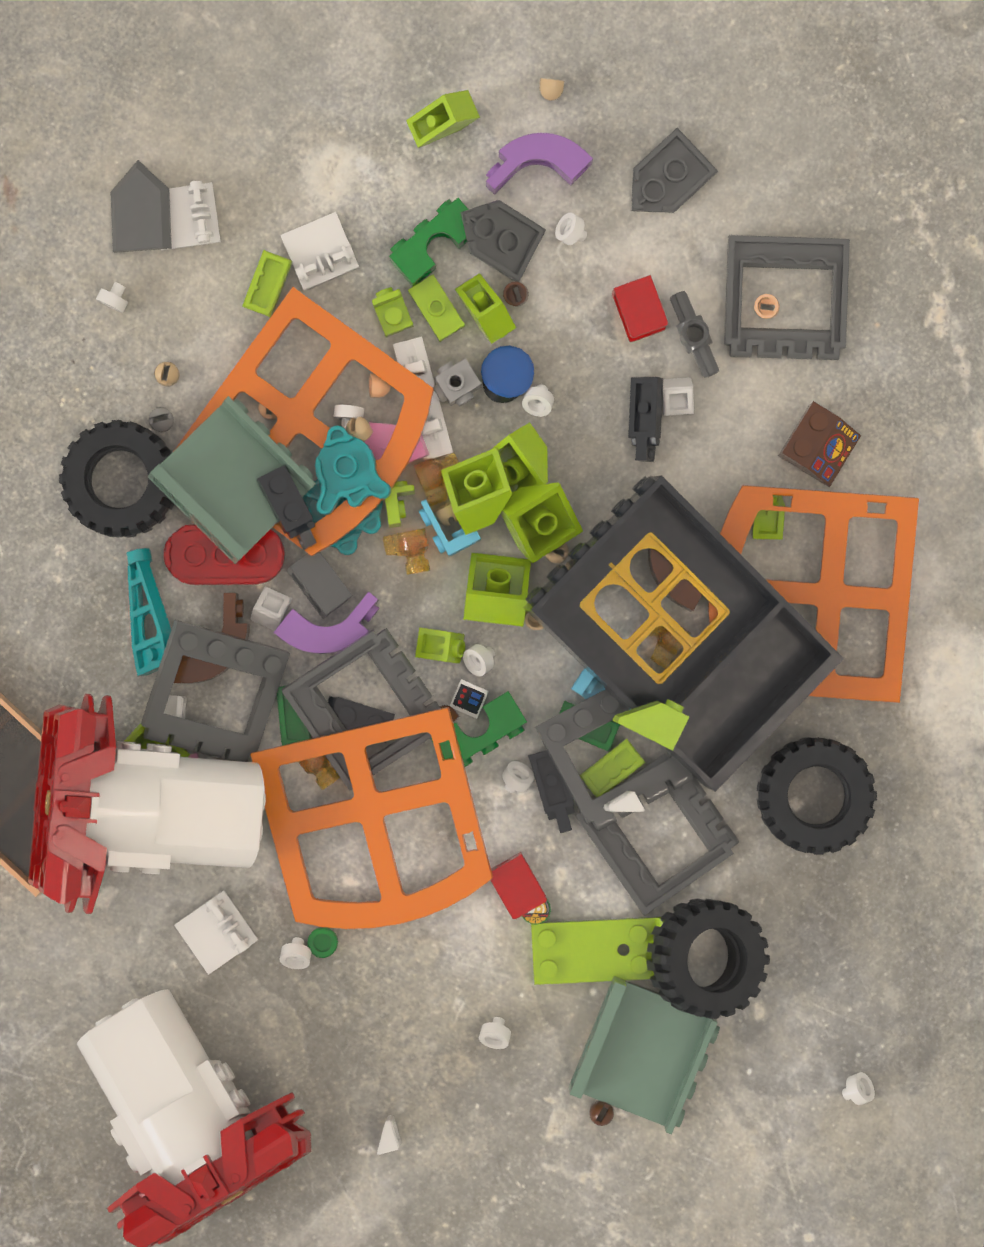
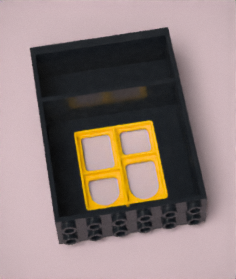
(732, 677)

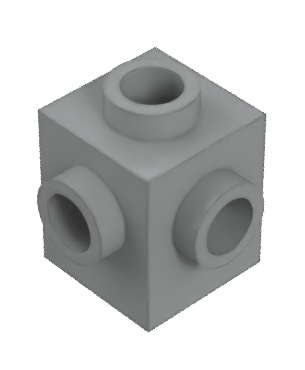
(459, 372)

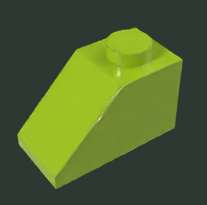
(443, 117)
(485, 308)
(656, 722)

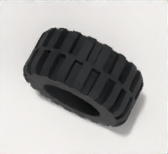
(78, 473)
(857, 790)
(743, 967)

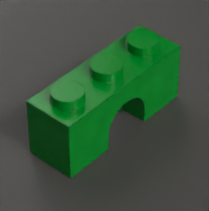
(411, 256)
(504, 720)

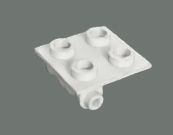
(193, 215)
(319, 251)
(216, 932)

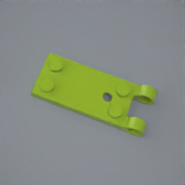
(589, 950)

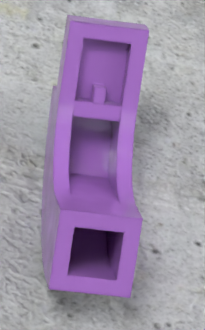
(539, 149)
(317, 639)

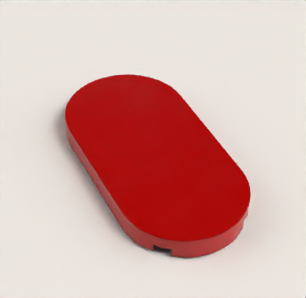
(198, 561)

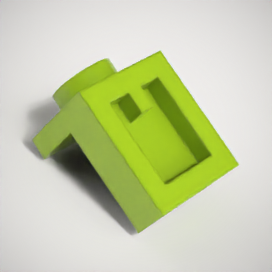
(392, 311)
(396, 508)
(769, 523)
(440, 645)

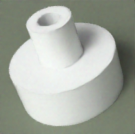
(570, 229)
(113, 298)
(538, 401)
(346, 412)
(479, 659)
(517, 777)
(295, 954)
(495, 1034)
(859, 1089)

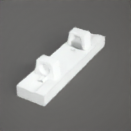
(413, 357)

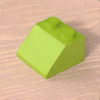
(477, 490)
(540, 519)
(497, 589)

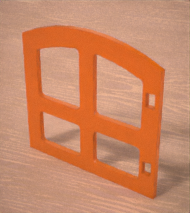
(297, 413)
(830, 592)
(369, 809)

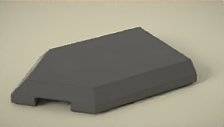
(669, 175)
(140, 212)
(501, 237)

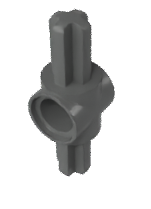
(700, 349)

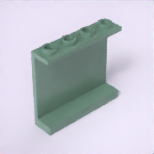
(217, 474)
(643, 1055)

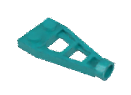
(146, 652)

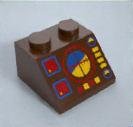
(820, 444)

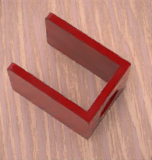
(640, 308)
(517, 886)

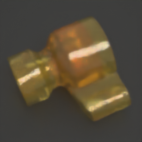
(431, 478)
(411, 545)
(666, 646)
(321, 769)

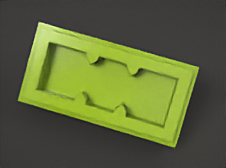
(267, 283)
(436, 308)
(612, 768)

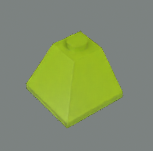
(524, 457)

